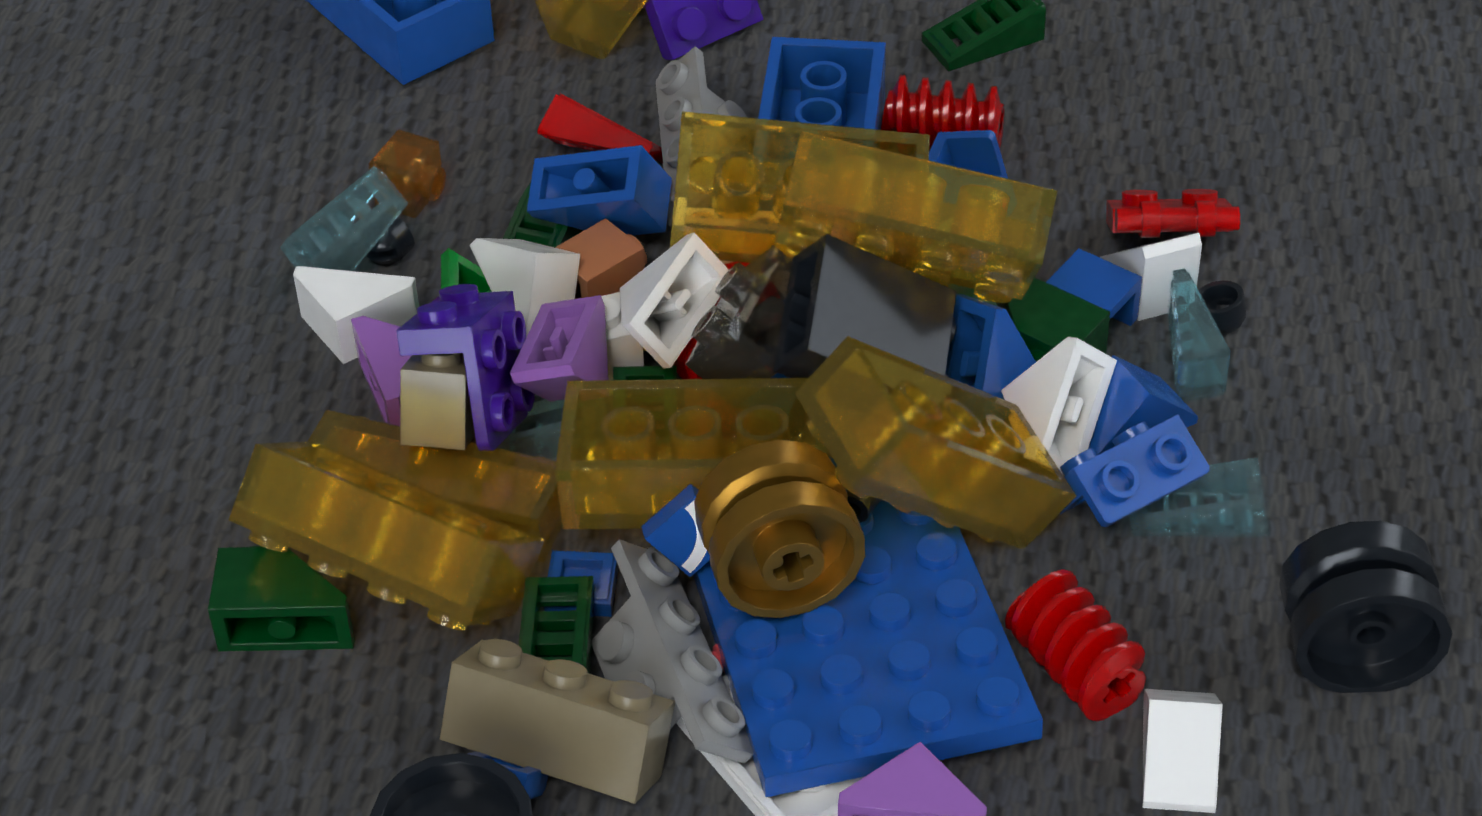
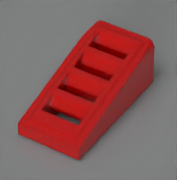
(582, 128)

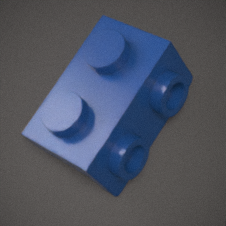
(1136, 471)

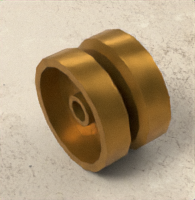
(779, 529)

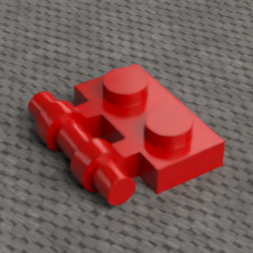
(1195, 212)

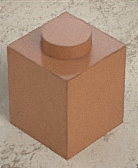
(606, 259)

